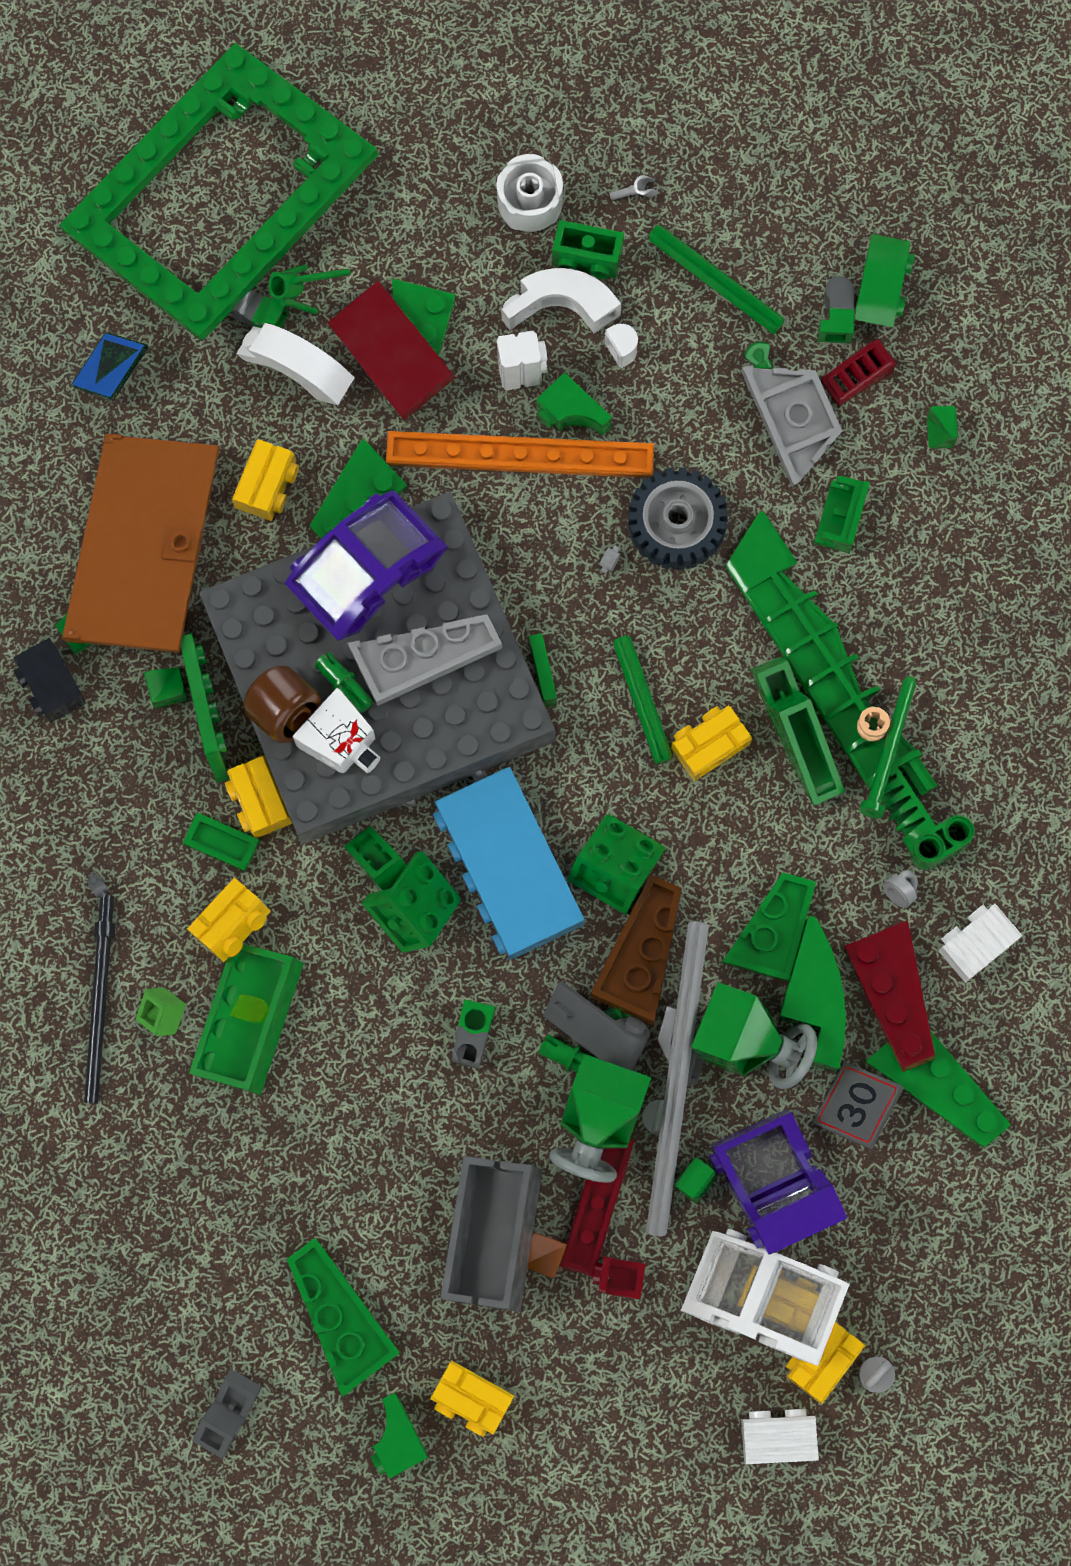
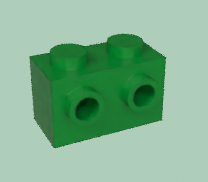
(588, 249)

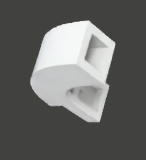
(563, 288)
(298, 360)

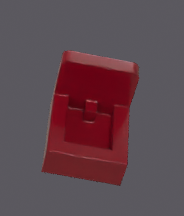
(619, 1277)

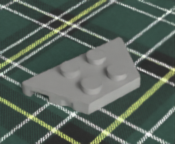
(794, 416)

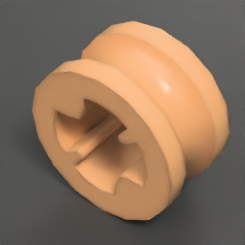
(863, 727)

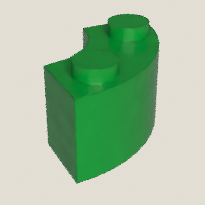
(882, 280)

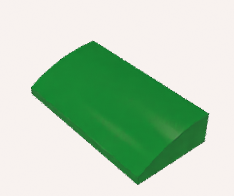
(239, 1050)

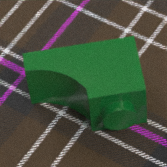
(569, 405)
(376, 858)
(400, 1444)

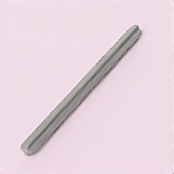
(677, 1078)

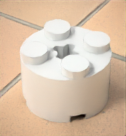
(534, 210)

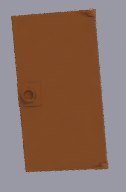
(141, 543)

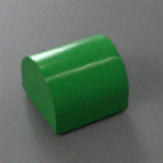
(695, 1180)

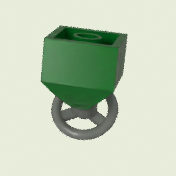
(742, 1036)
(600, 1115)

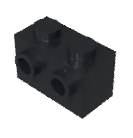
(49, 681)

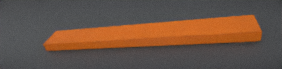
(520, 454)

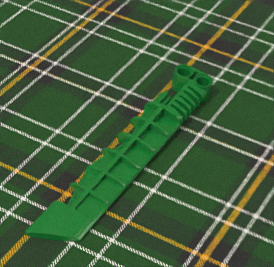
(825, 671)

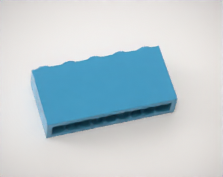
(508, 864)

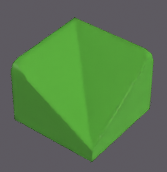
(160, 1011)

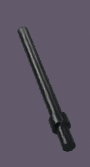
(104, 931)

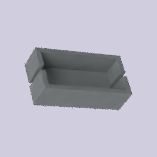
(491, 1234)

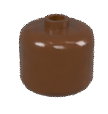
(280, 702)

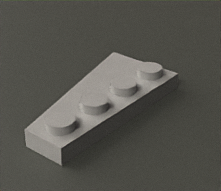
(415, 658)

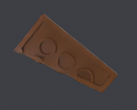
(639, 958)

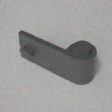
(609, 1040)

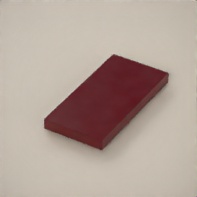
(391, 350)

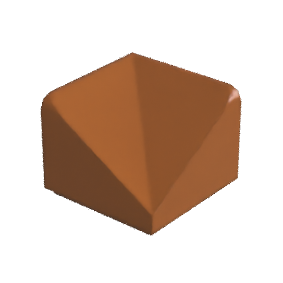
(545, 1255)

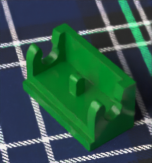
(842, 514)

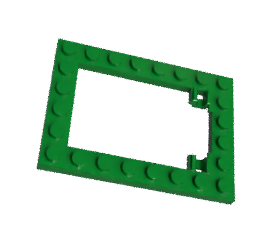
(247, 79)

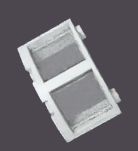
(766, 1292)

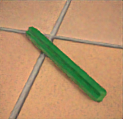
(716, 279)

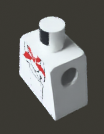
(338, 735)

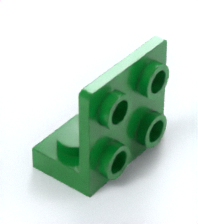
(615, 863)
(415, 905)

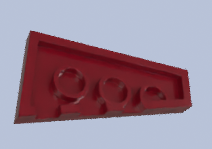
(892, 986)

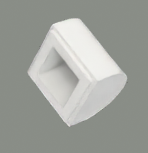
(622, 343)

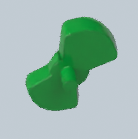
(757, 354)

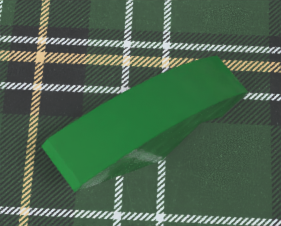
(798, 730)
(817, 995)

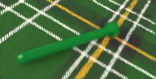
(873, 807)

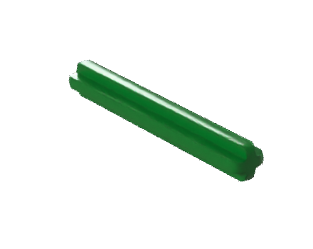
(642, 699)

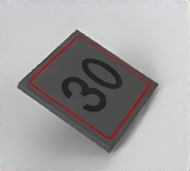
(858, 1105)

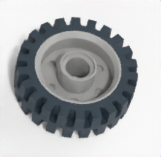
(681, 494)

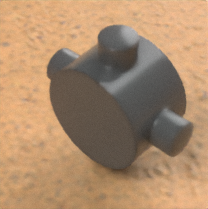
(97, 885)

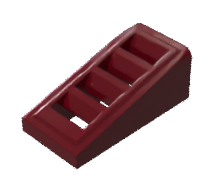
(876, 374)

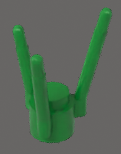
(288, 286)

